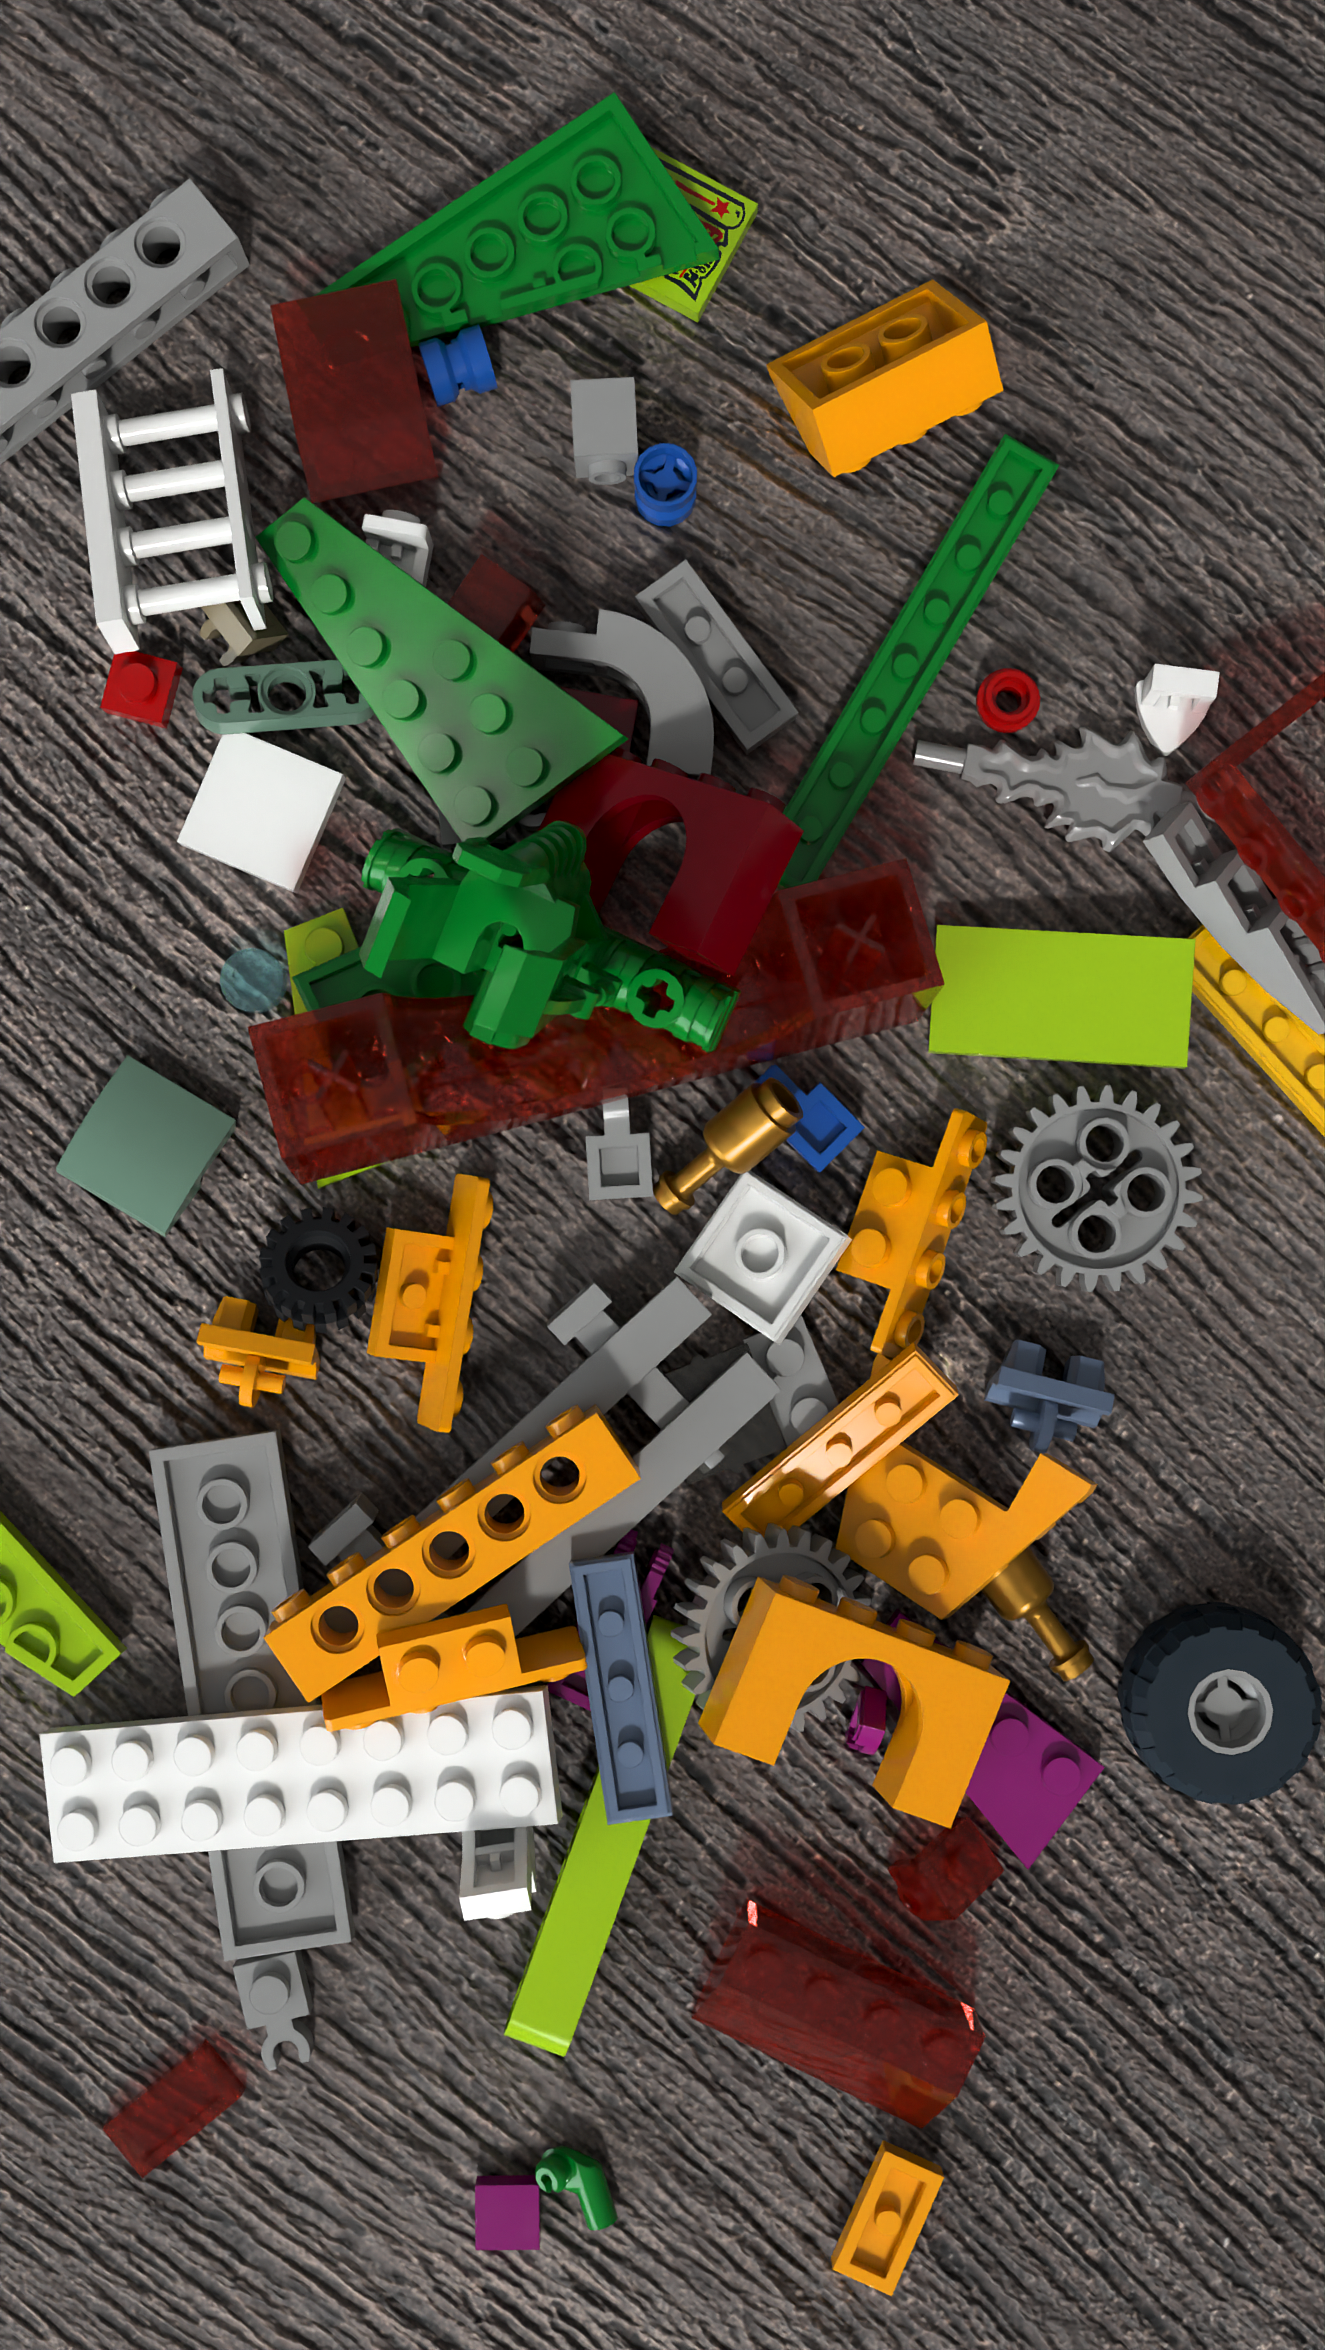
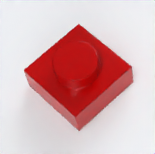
(141, 688)

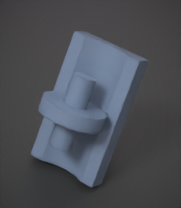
(1046, 1404)

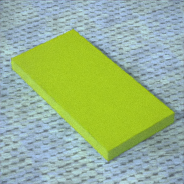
(1063, 996)

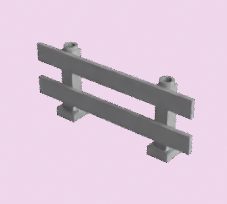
(619, 1364)

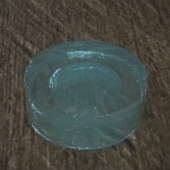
(253, 980)

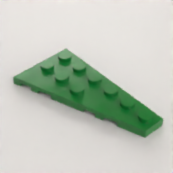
(544, 231)
(457, 703)

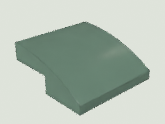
(145, 1146)

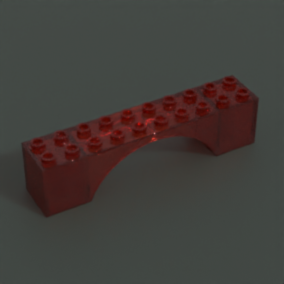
(407, 1077)

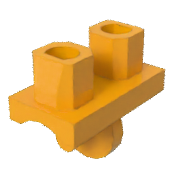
(233, 1342)

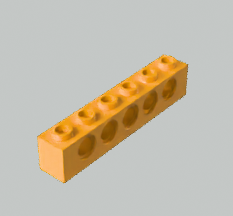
(322, 1657)

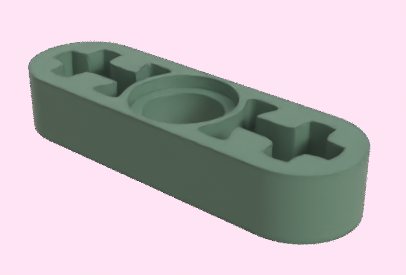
(266, 677)

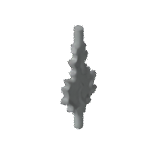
(1094, 788)

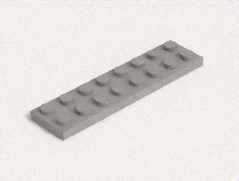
(227, 1568)

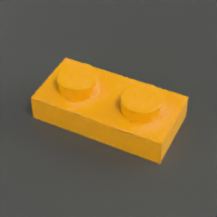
(887, 2218)

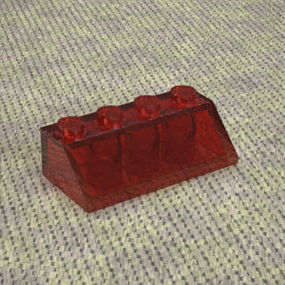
(840, 2016)

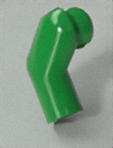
(582, 2175)

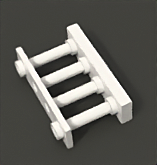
(110, 491)

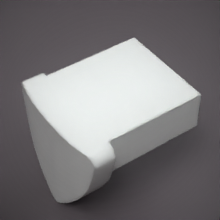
(1173, 704)

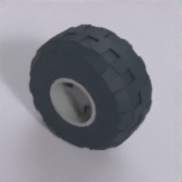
(1220, 1703)

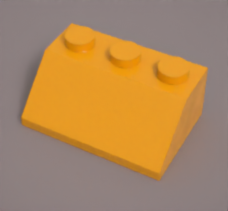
(887, 377)

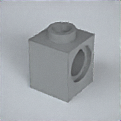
(604, 429)

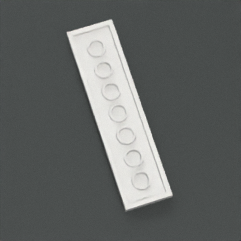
(292, 1782)

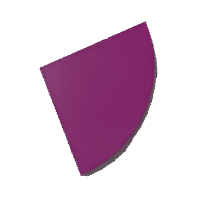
(867, 1721)

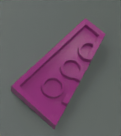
(1026, 1772)

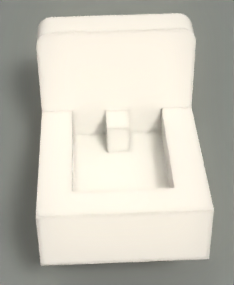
(401, 541)

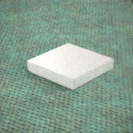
(261, 810)
(762, 1256)

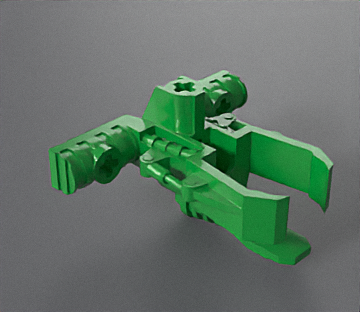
(533, 932)

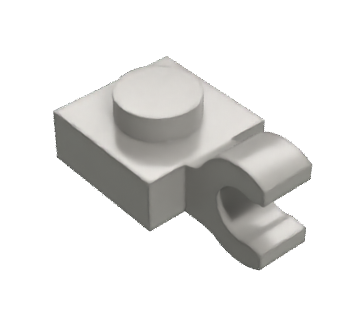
(619, 1159)

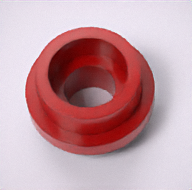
(1013, 682)

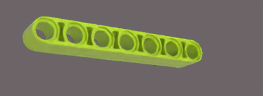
(592, 1883)

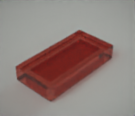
(174, 2108)

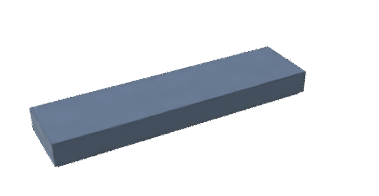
(621, 1688)

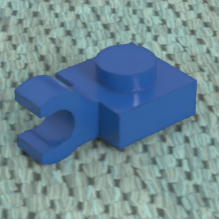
(825, 1122)

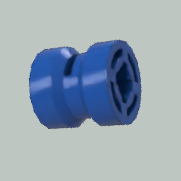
(458, 365)
(666, 470)

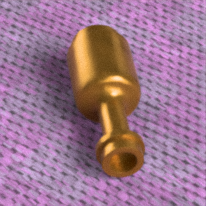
(734, 1139)
(1023, 1593)

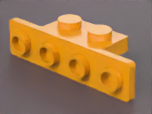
(906, 1226)
(428, 1297)
(450, 1663)

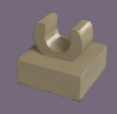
(233, 624)

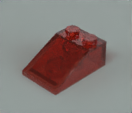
(354, 392)

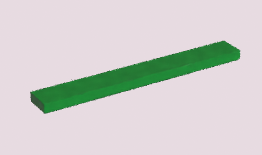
(913, 654)

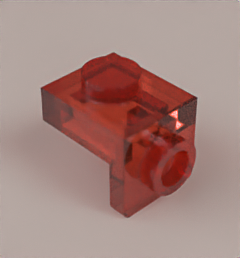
(946, 1873)

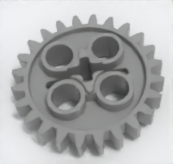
(1130, 1233)
(718, 1598)

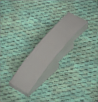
(1240, 913)

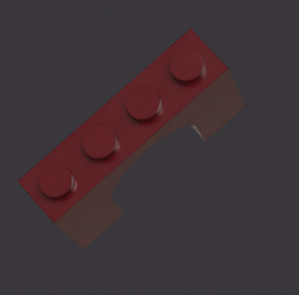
(730, 857)

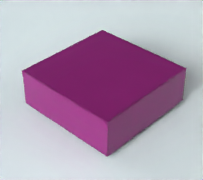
(507, 2213)

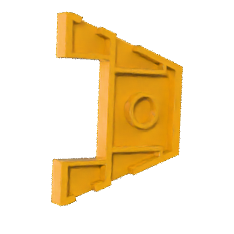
(939, 1533)

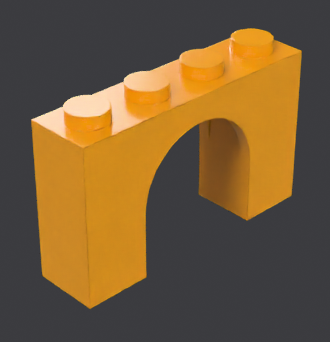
(795, 1637)

